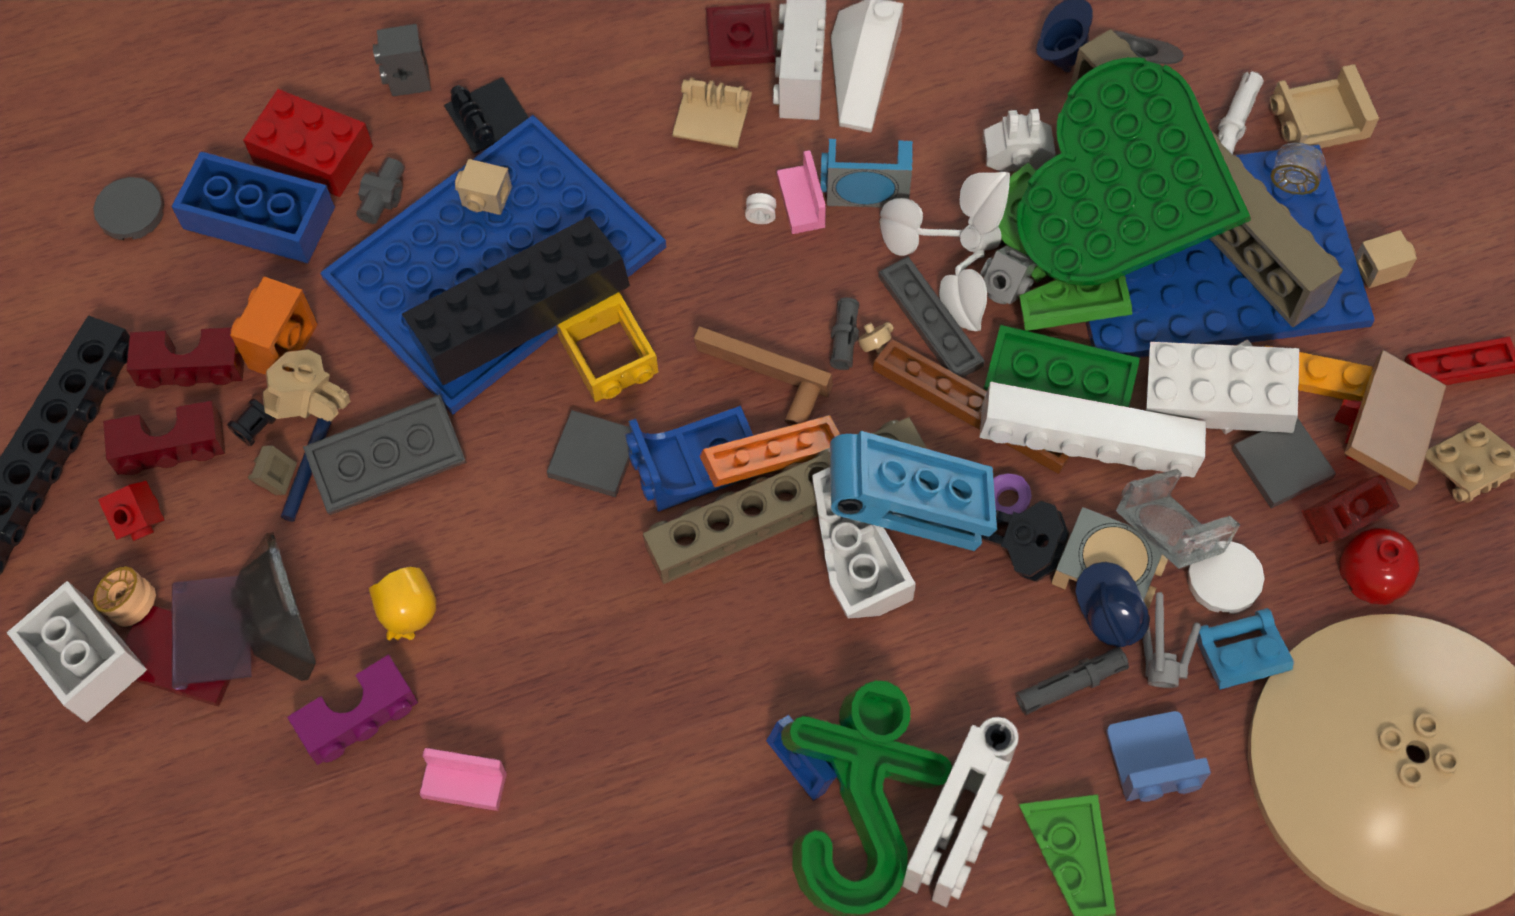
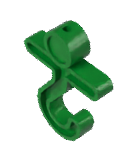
(862, 757)

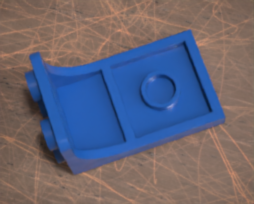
(671, 459)

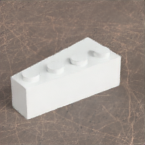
(801, 59)

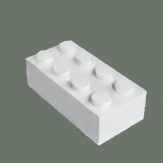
(1225, 385)

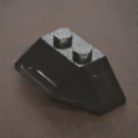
(271, 613)

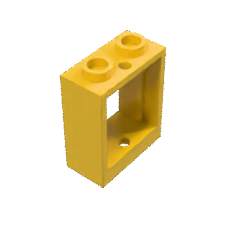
(594, 320)

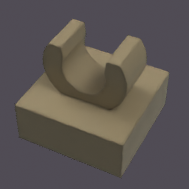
(273, 470)

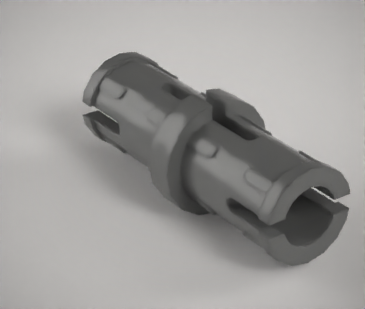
(844, 334)

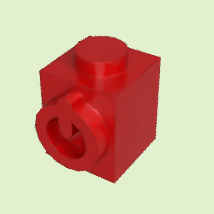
(132, 511)

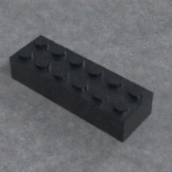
(516, 300)

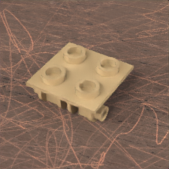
(712, 113)
(1473, 461)

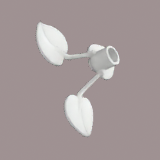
(984, 201)

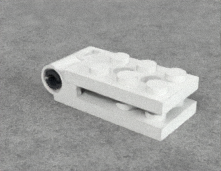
(980, 771)

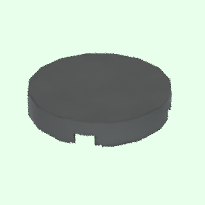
(128, 208)

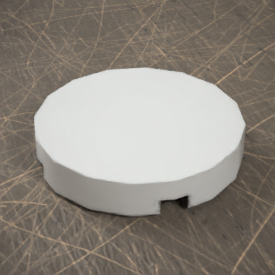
(1227, 580)

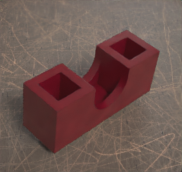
(154, 360)
(194, 437)

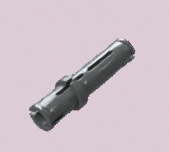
(1084, 675)

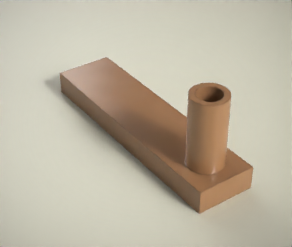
(808, 379)

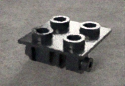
(485, 113)

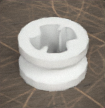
(760, 208)

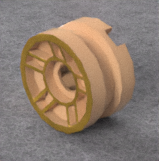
(124, 596)

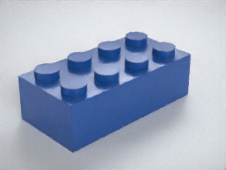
(253, 207)

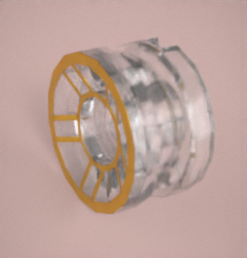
(1298, 168)

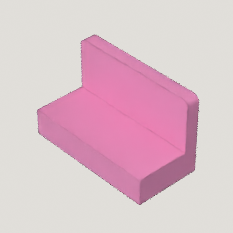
(802, 196)
(463, 779)

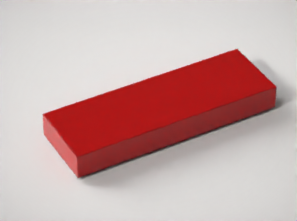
(1466, 361)

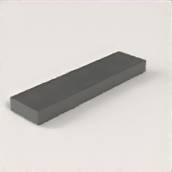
(931, 318)

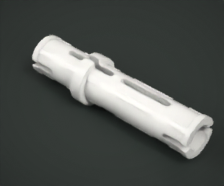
(1232, 126)

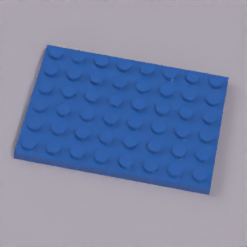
(445, 243)
(1207, 300)

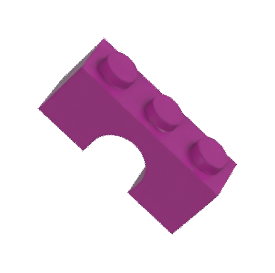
(329, 732)

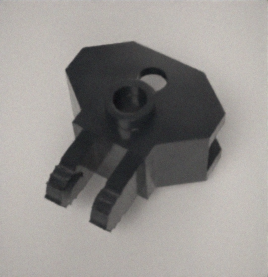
(1027, 536)

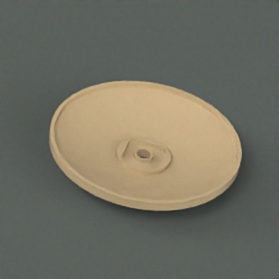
(1347, 796)

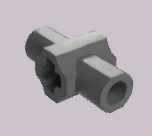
(380, 190)

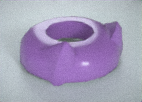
(1017, 484)

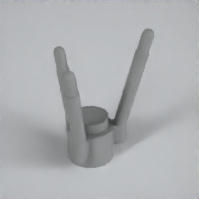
(1162, 667)

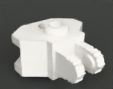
(1018, 141)

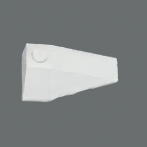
(862, 57)
(860, 560)

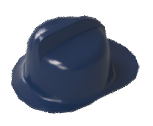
(1065, 33)
(1112, 604)

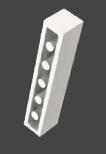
(1092, 429)

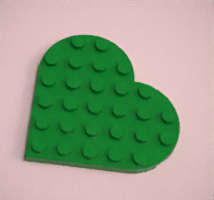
(1130, 179)

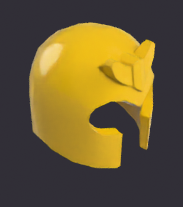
(403, 602)

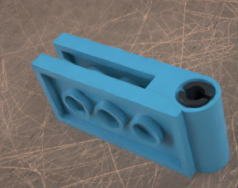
(912, 489)

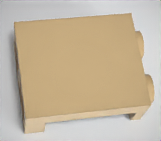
(1325, 111)

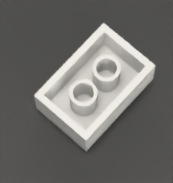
(76, 652)

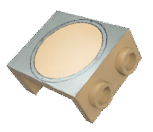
(1108, 540)

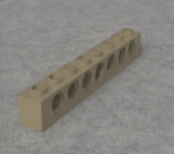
(744, 530)

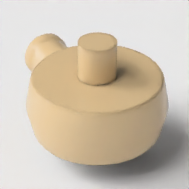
(875, 337)

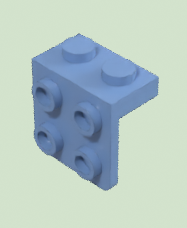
(1155, 757)

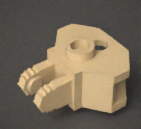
(303, 390)

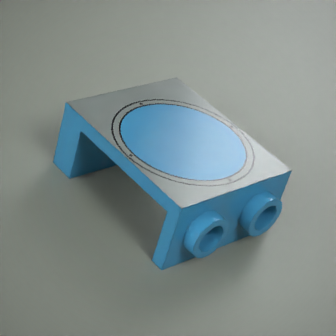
(866, 182)

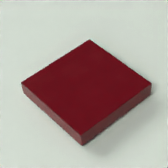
(740, 35)

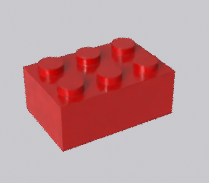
(308, 141)

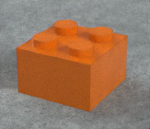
(272, 324)

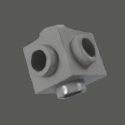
(1007, 275)

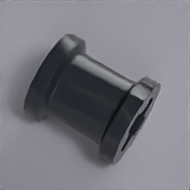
(250, 422)

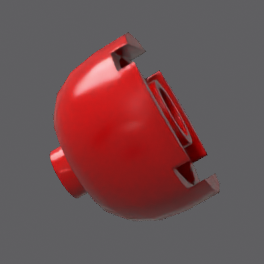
(1380, 565)

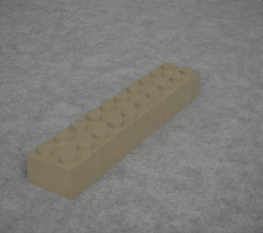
(1269, 249)

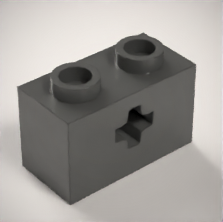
(402, 60)

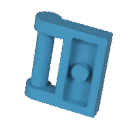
(1248, 658)

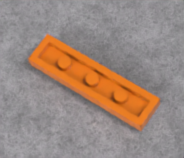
(768, 451)

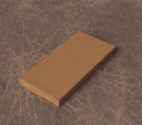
(1396, 420)

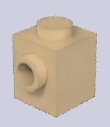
(483, 186)
(1385, 258)

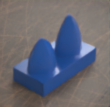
(811, 773)

